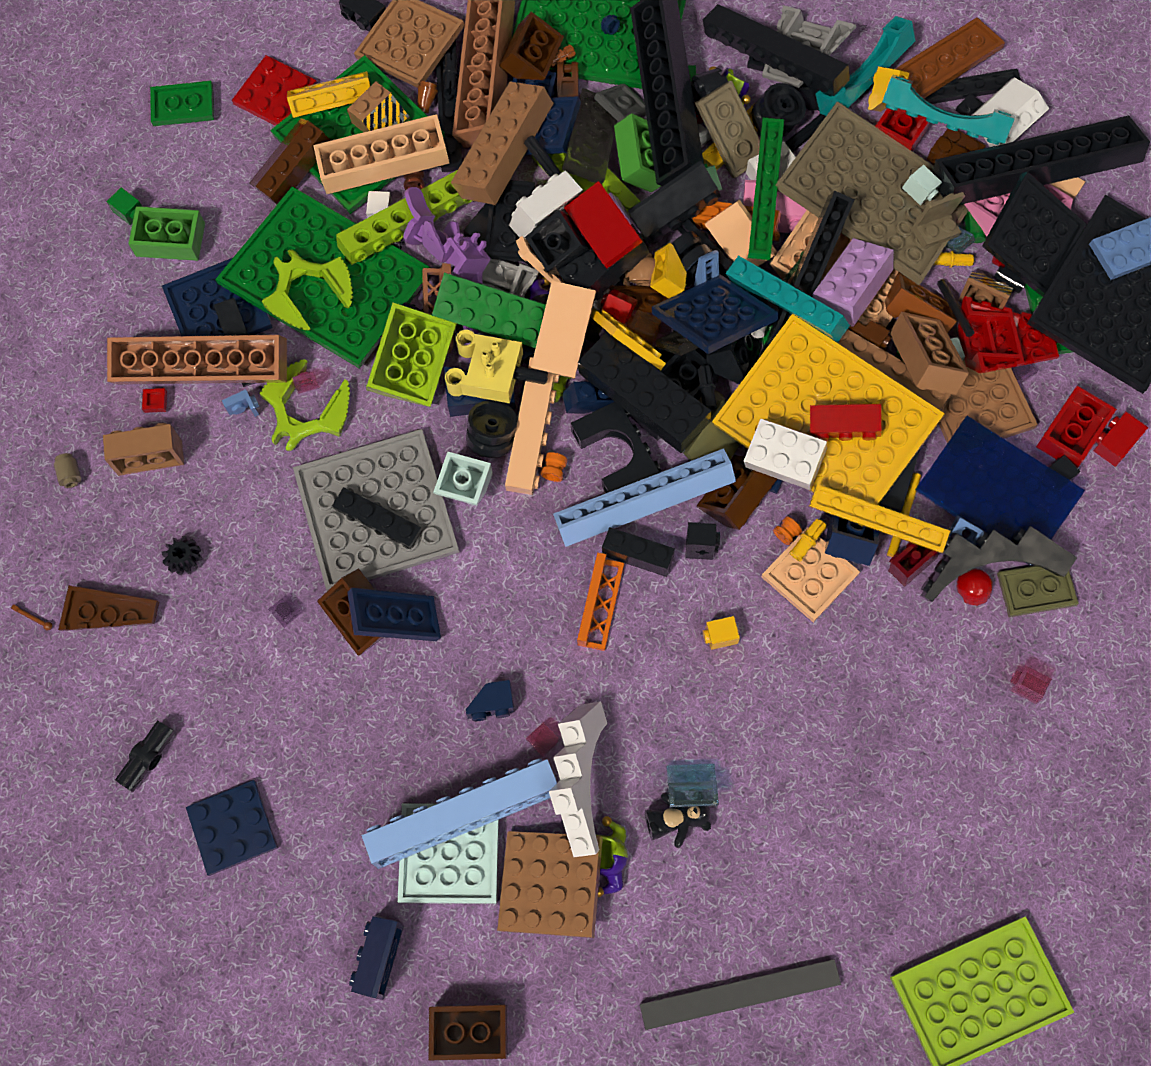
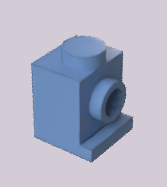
(960, 525)

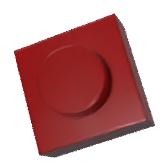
(154, 400)

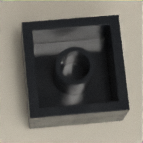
(557, 242)

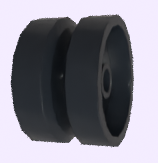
(779, 102)
(689, 249)
(491, 429)

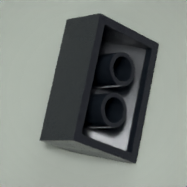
(735, 359)

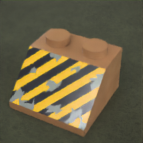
(376, 109)
(983, 288)

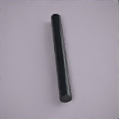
(956, 309)

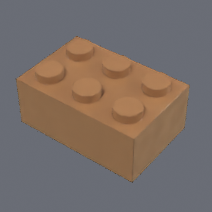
(143, 449)

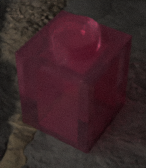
(1029, 684)

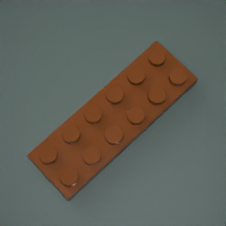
(951, 57)

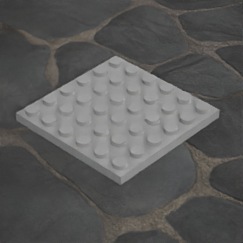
(392, 475)

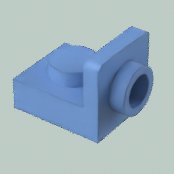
(239, 402)

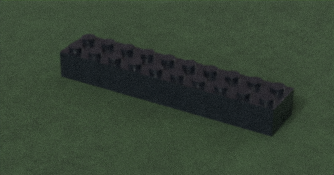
(666, 88)
(1046, 157)

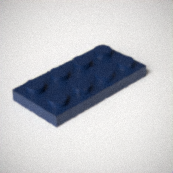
(393, 615)

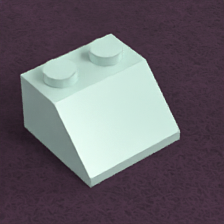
(463, 478)

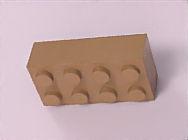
(928, 353)

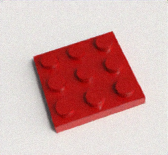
(266, 90)

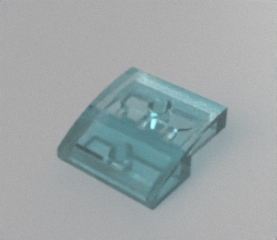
(692, 785)

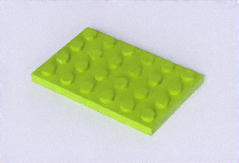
(981, 995)

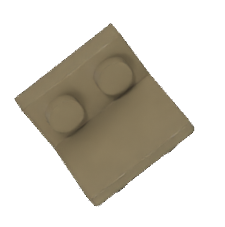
(936, 223)

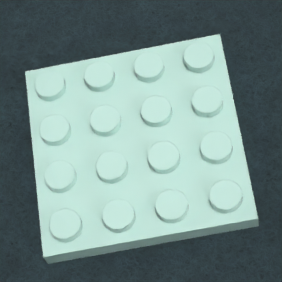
(452, 871)

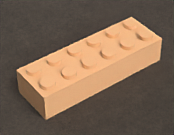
(381, 154)

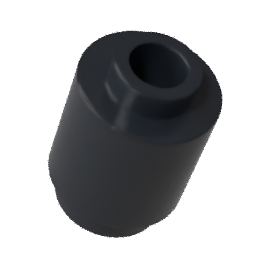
(1007, 276)

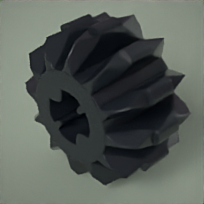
(190, 553)

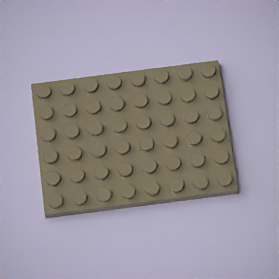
(870, 168)

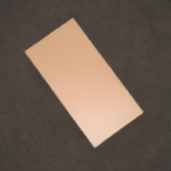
(563, 329)

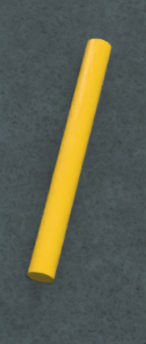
(895, 542)

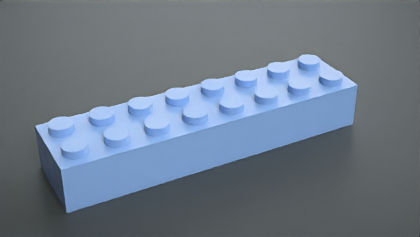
(459, 814)

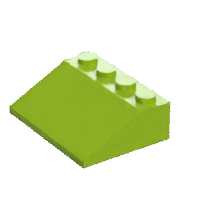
(410, 355)

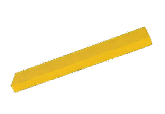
(879, 518)

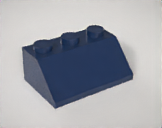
(376, 957)

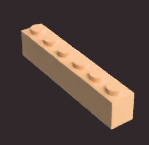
(530, 435)

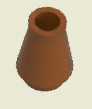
(426, 95)

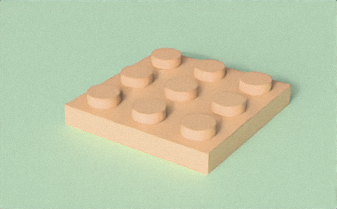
(813, 581)

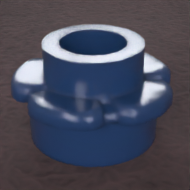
(610, 24)

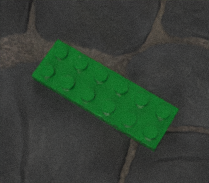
(489, 309)

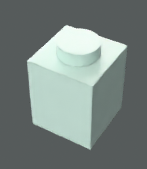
(922, 185)

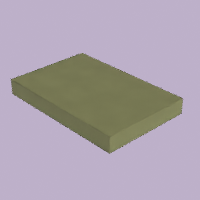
(711, 440)
(1035, 591)

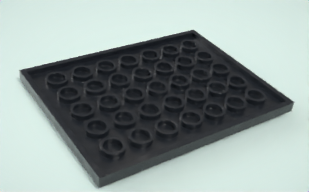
(1101, 316)

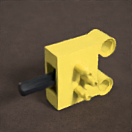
(491, 369)

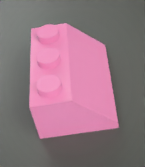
(790, 210)

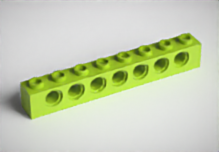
(387, 220)

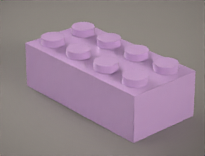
(855, 279)

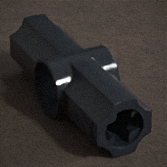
(145, 756)

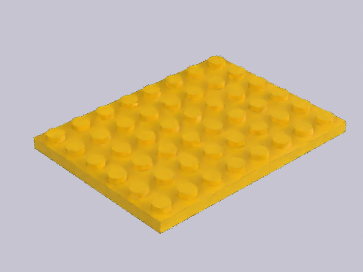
(811, 369)

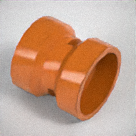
(554, 465)

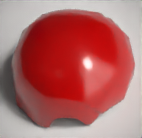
(974, 587)

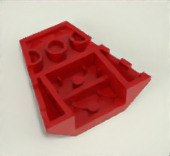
(1002, 338)

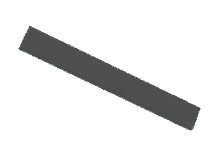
(740, 994)

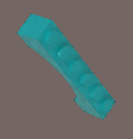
(895, 40)
(992, 126)
(760, 282)

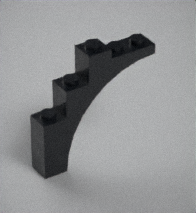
(1028, 547)

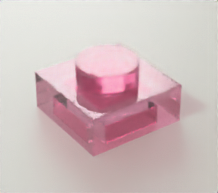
(305, 382)
(542, 739)

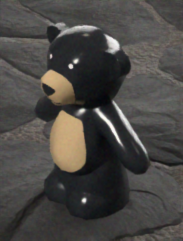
(665, 821)

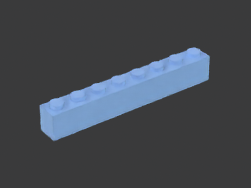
(644, 497)

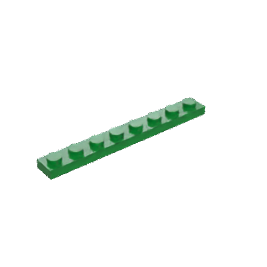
(766, 189)

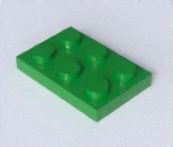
(182, 103)

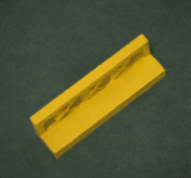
(327, 94)

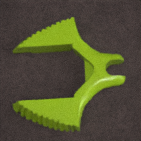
(334, 272)
(330, 420)

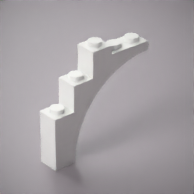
(574, 762)

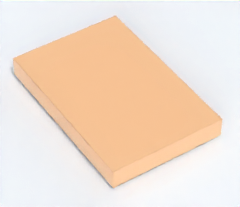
(732, 232)

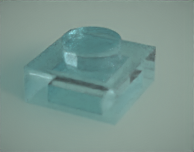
(960, 243)

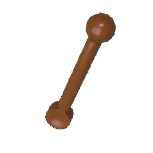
(46, 625)

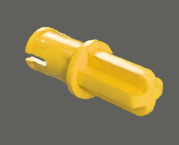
(951, 258)
(808, 539)

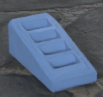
(713, 265)

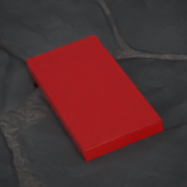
(603, 224)

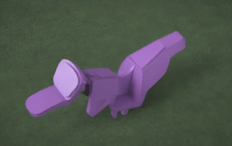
(445, 244)

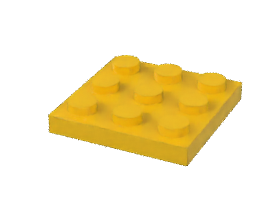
(628, 338)

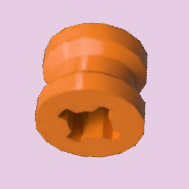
(787, 530)

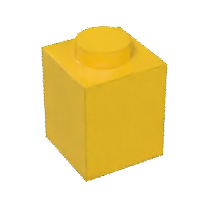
(721, 633)

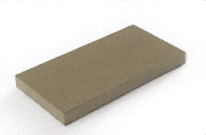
(729, 127)

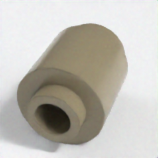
(67, 470)

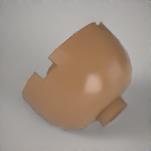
(641, 273)

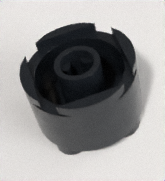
(706, 83)

